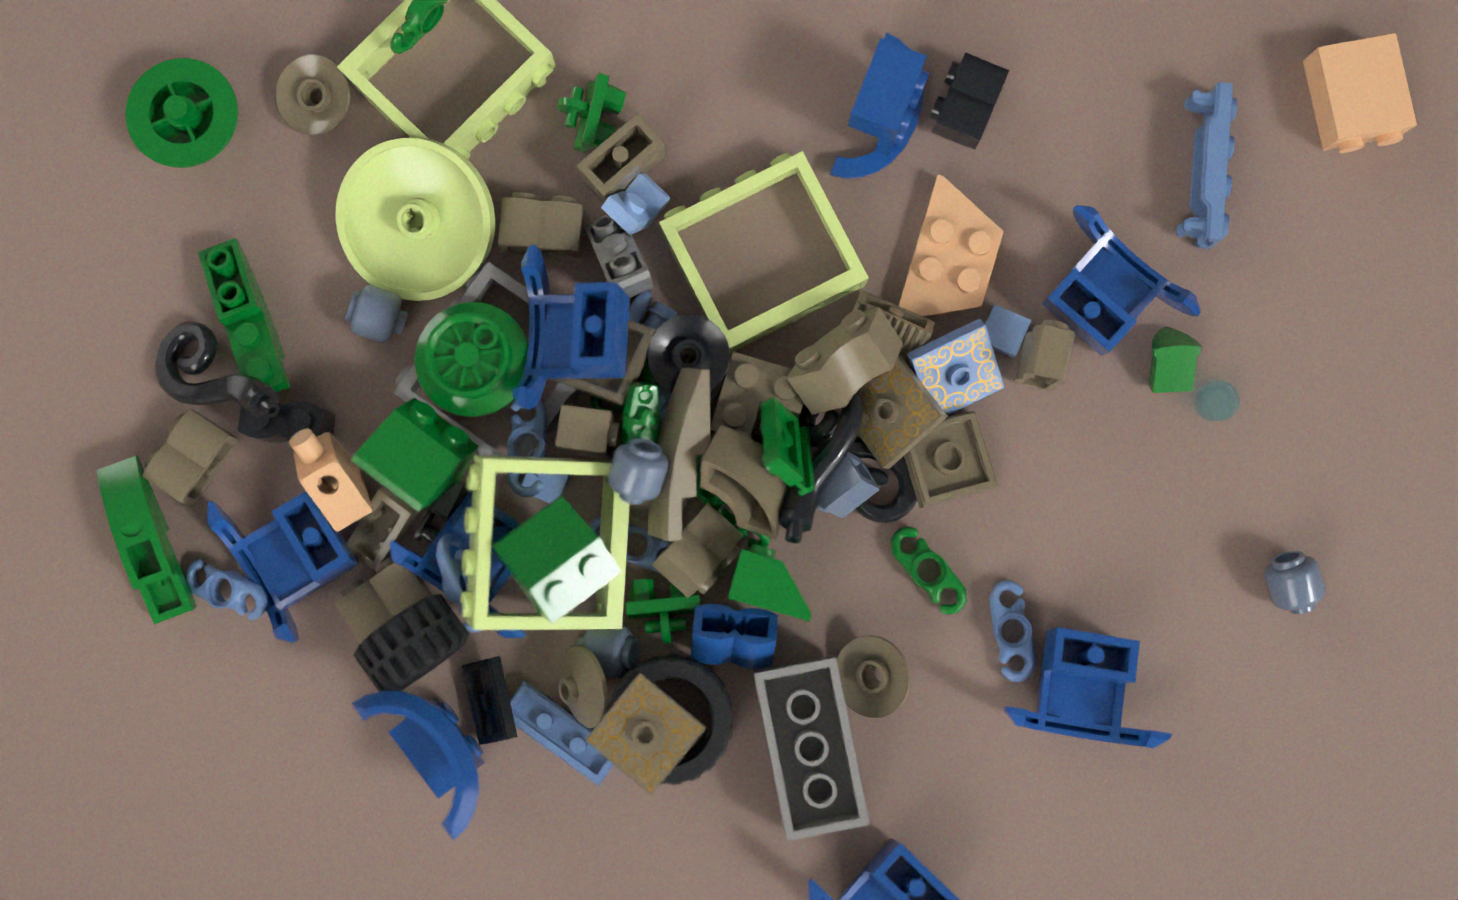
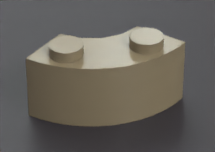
(845, 360)
(738, 476)

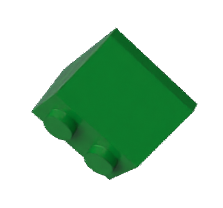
(416, 454)
(556, 559)
(767, 584)

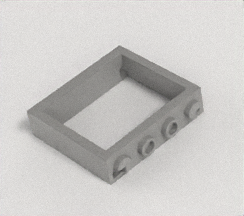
(477, 287)

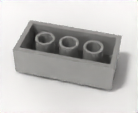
(811, 748)

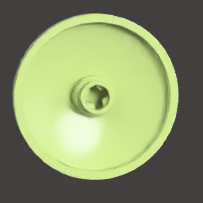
(415, 218)

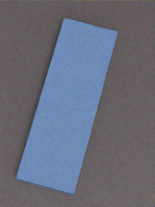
(557, 731)

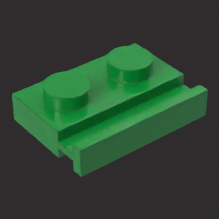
(786, 446)

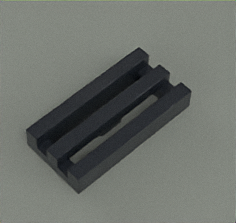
(489, 700)

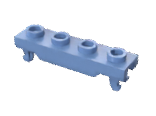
(1210, 159)

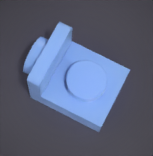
(637, 205)

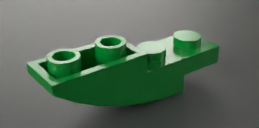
(244, 313)
(142, 540)

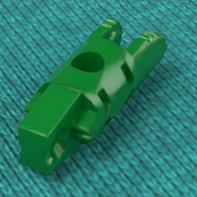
(641, 412)

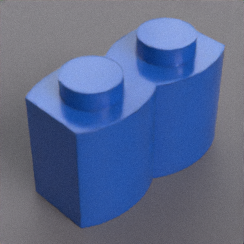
(738, 636)

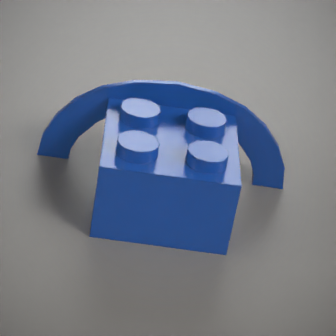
(886, 106)
(1110, 288)
(571, 332)
(286, 556)
(427, 566)
(1085, 689)
(434, 748)
(890, 876)

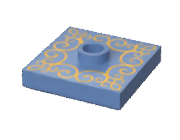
(958, 367)

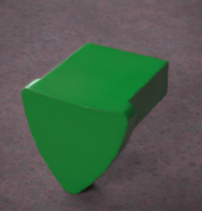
(1173, 361)

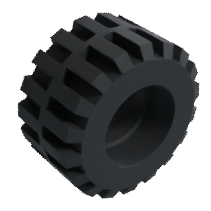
(411, 644)

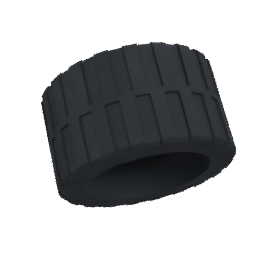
(718, 702)

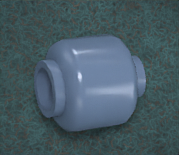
(375, 314)
(638, 470)
(1294, 582)
(613, 648)

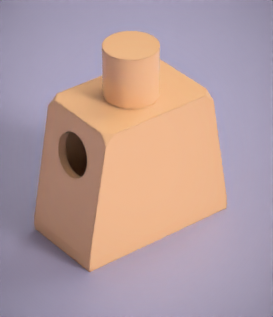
(327, 466)

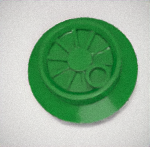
(181, 112)
(471, 359)

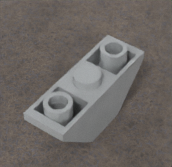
(619, 256)

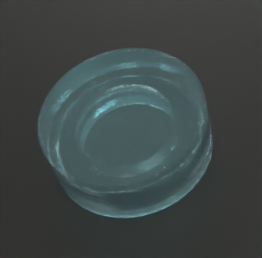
(1217, 401)

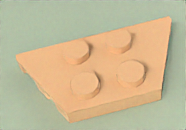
(950, 255)

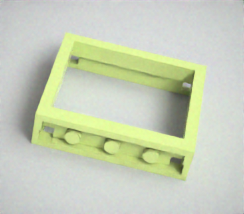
(482, 124)
(795, 308)
(479, 524)

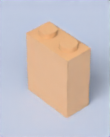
(1359, 93)

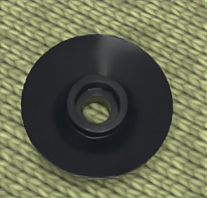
(688, 332)

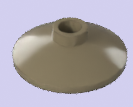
(298, 91)
(583, 686)
(861, 688)

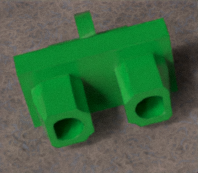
(599, 97)
(644, 605)

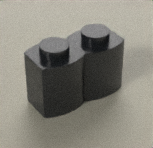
(969, 100)
(289, 420)

